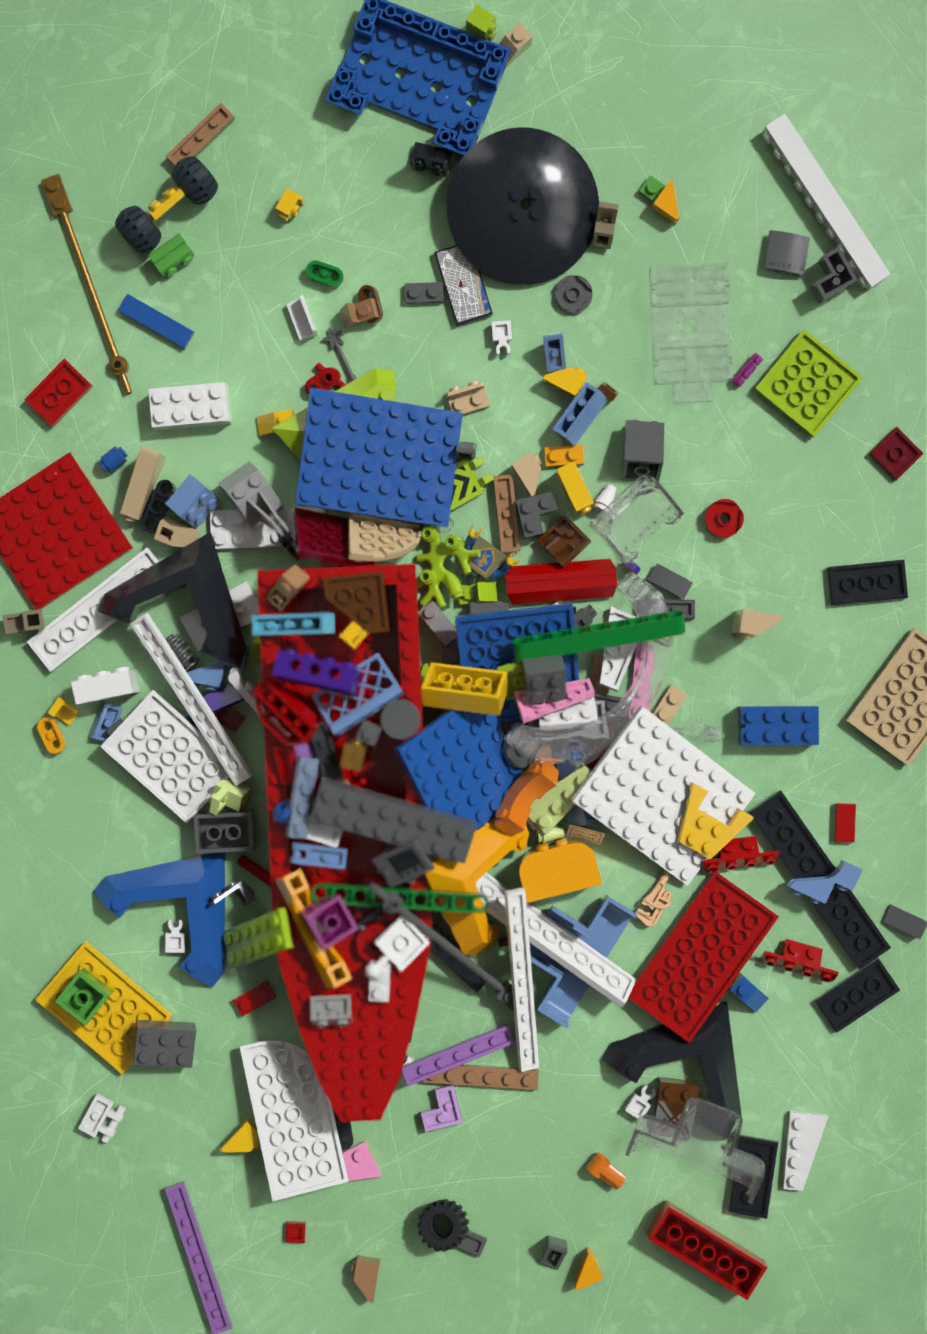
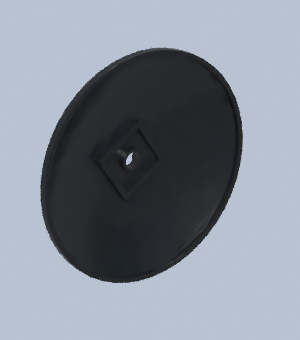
(487, 213)

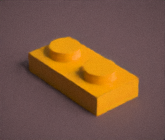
(563, 455)

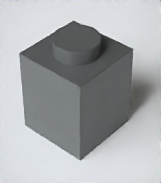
(369, 733)

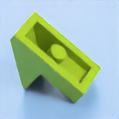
(480, 592)

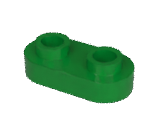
(325, 273)

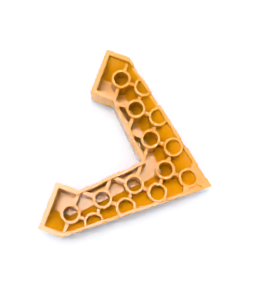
(487, 848)

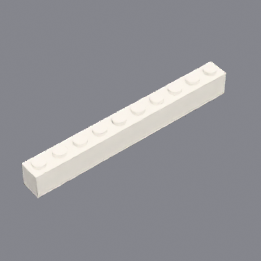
(825, 202)

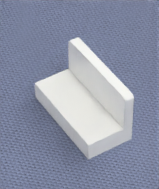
(302, 318)

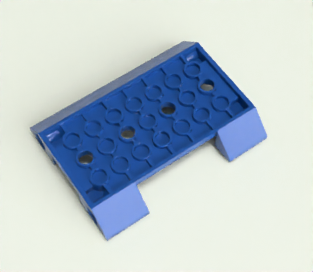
(429, 55)

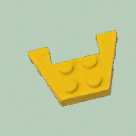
(705, 832)

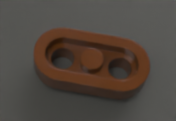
(363, 295)

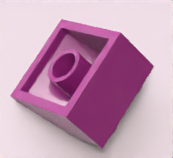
(328, 921)

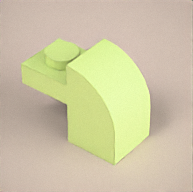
(230, 795)

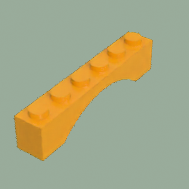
(328, 962)

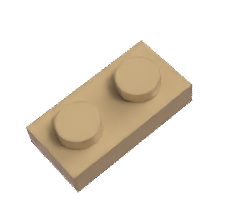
(669, 704)

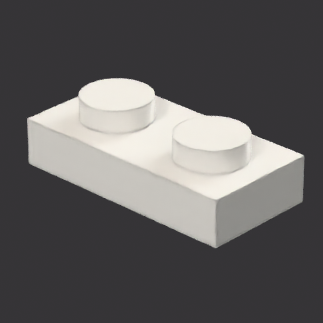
(380, 986)

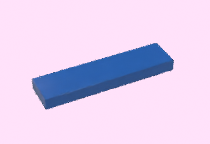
(156, 321)

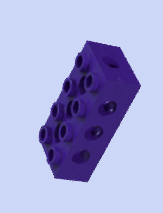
(288, 661)

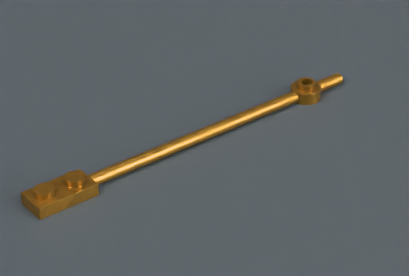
(61, 207)

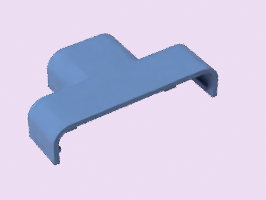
(600, 934)

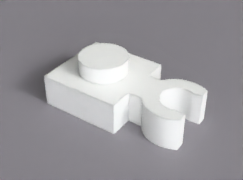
(502, 333)
(175, 940)
(638, 1104)

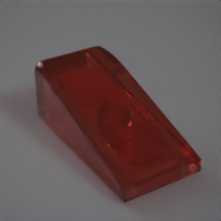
(230, 718)

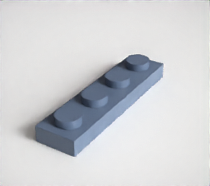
(302, 797)

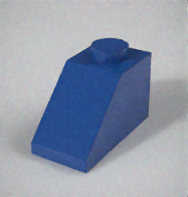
(748, 992)

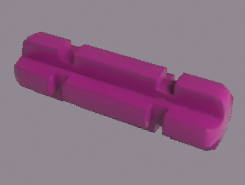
(747, 370)

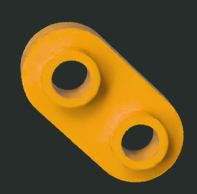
(51, 735)

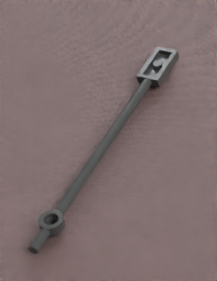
(503, 991)

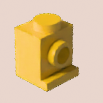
(289, 205)

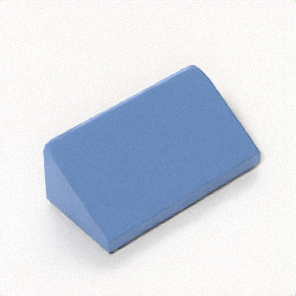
(104, 719)

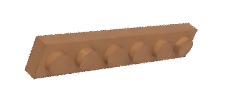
(488, 1077)

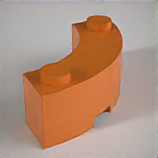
(515, 807)

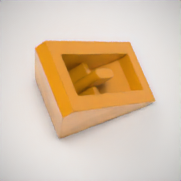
(666, 203)
(588, 1272)

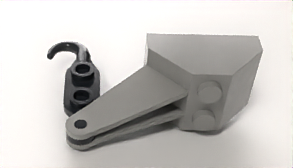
(257, 502)

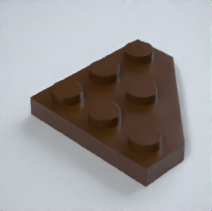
(360, 598)

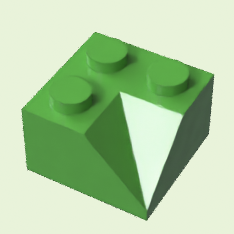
(84, 996)

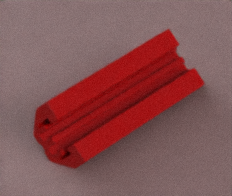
(554, 583)

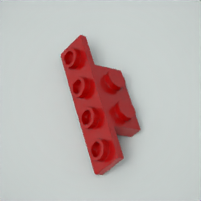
(740, 853)
(800, 958)

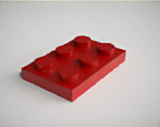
(58, 392)

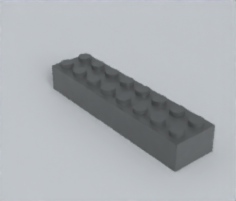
(393, 820)

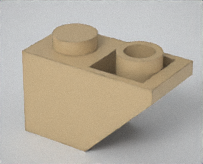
(175, 532)

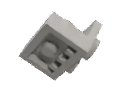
(331, 1010)

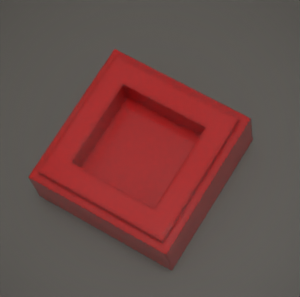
(295, 1232)

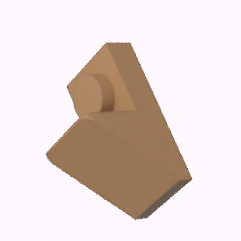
(359, 312)

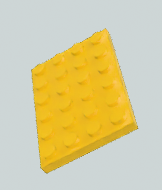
(114, 1026)

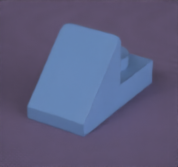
(554, 352)

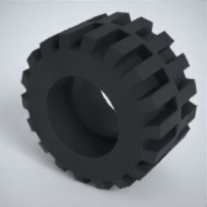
(428, 1230)

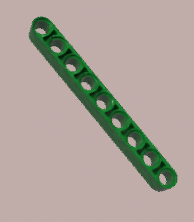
(599, 636)
(409, 893)

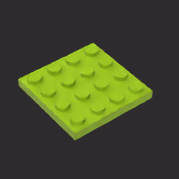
(808, 383)

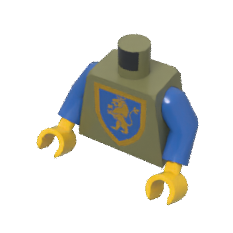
(491, 562)

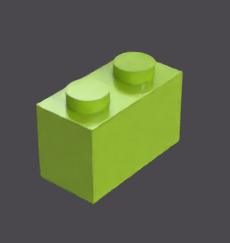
(481, 23)

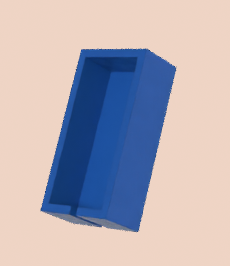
(778, 725)

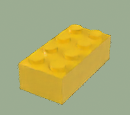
(465, 689)

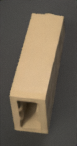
(142, 484)

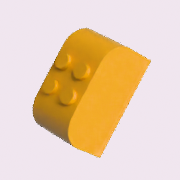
(558, 869)

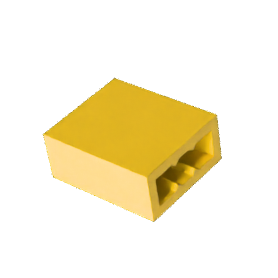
(574, 488)

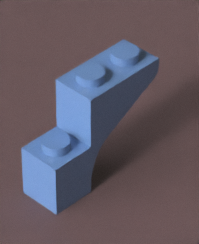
(214, 674)
(819, 888)

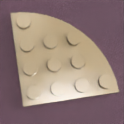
(380, 538)

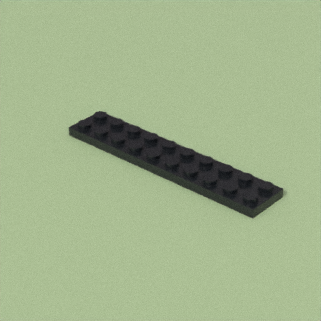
(806, 860)

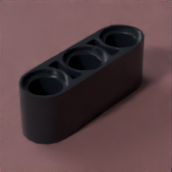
(157, 496)

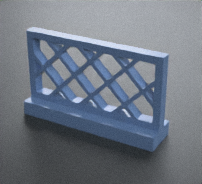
(369, 707)

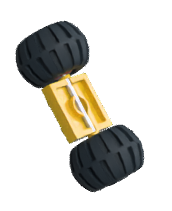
(194, 182)

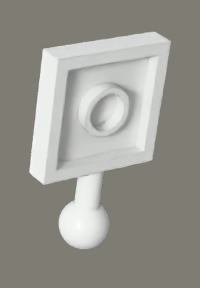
(400, 945)

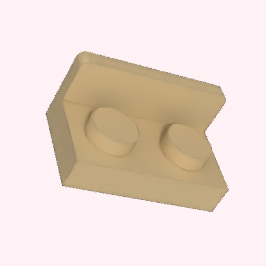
(468, 398)

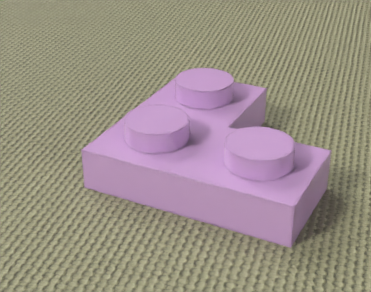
(446, 1114)

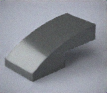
(670, 581)

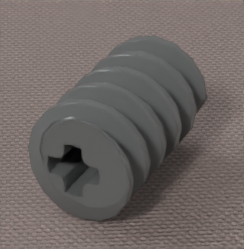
(182, 652)

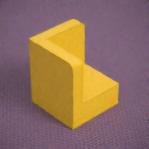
(354, 635)
(64, 710)

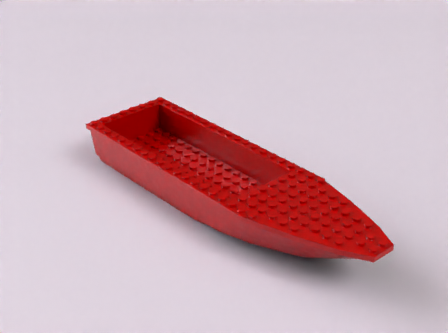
(365, 1059)

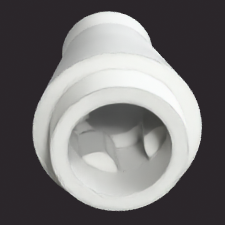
(605, 498)

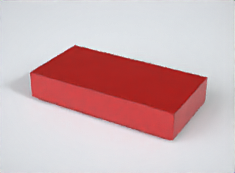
(286, 763)
(845, 822)

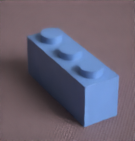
(580, 414)

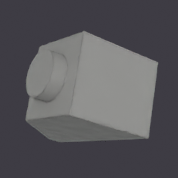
(439, 623)

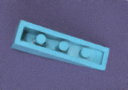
(293, 624)

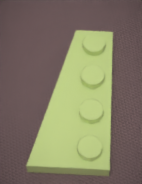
(557, 802)

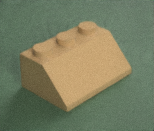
(752, 623)

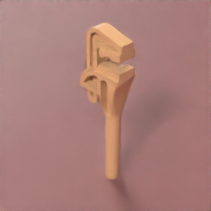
(657, 899)

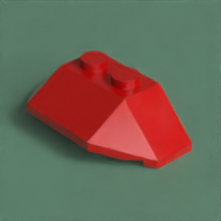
(284, 713)

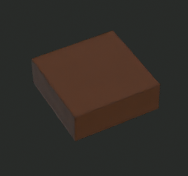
(608, 391)

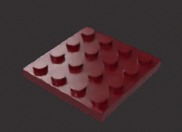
(323, 538)

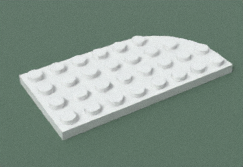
(292, 1120)

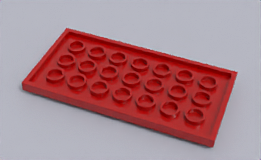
(702, 956)

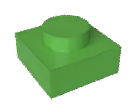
(652, 189)

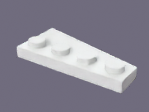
(617, 657)
(801, 1146)

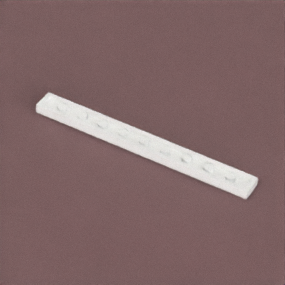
(191, 699)
(521, 979)

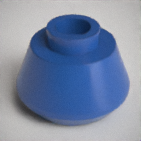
(282, 812)

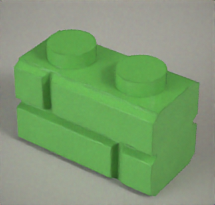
(171, 256)

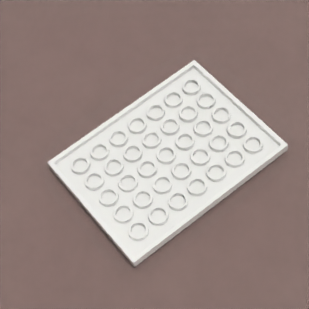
(644, 788)

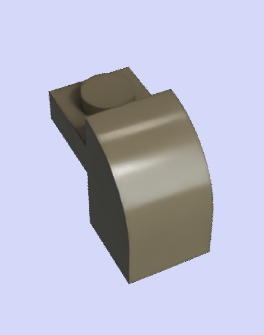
(605, 225)
(23, 622)

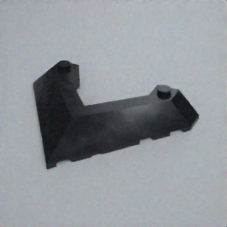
(199, 570)
(662, 1045)

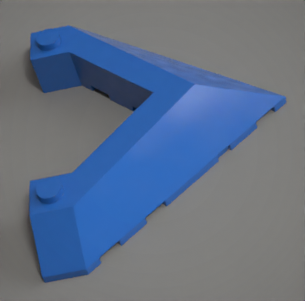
(192, 878)

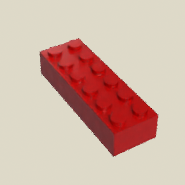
(706, 1250)

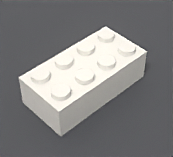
(190, 406)

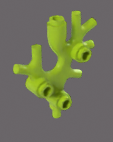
(438, 574)

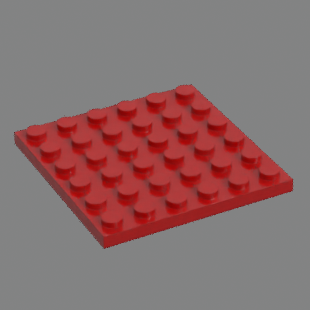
(57, 532)

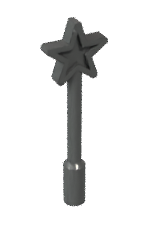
(335, 341)

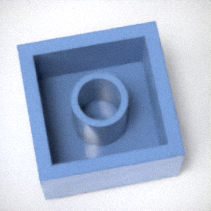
(193, 501)

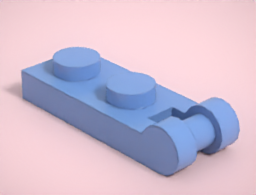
(319, 855)

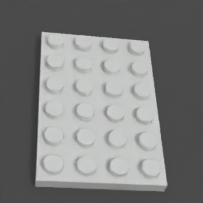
(167, 756)

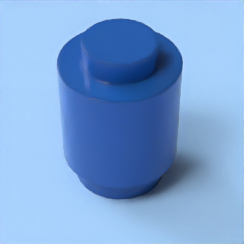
(113, 459)

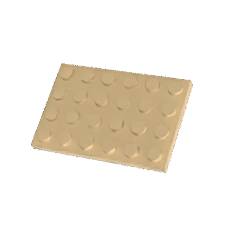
(896, 702)

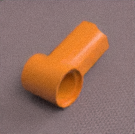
(602, 1168)

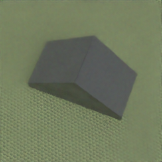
(554, 1252)

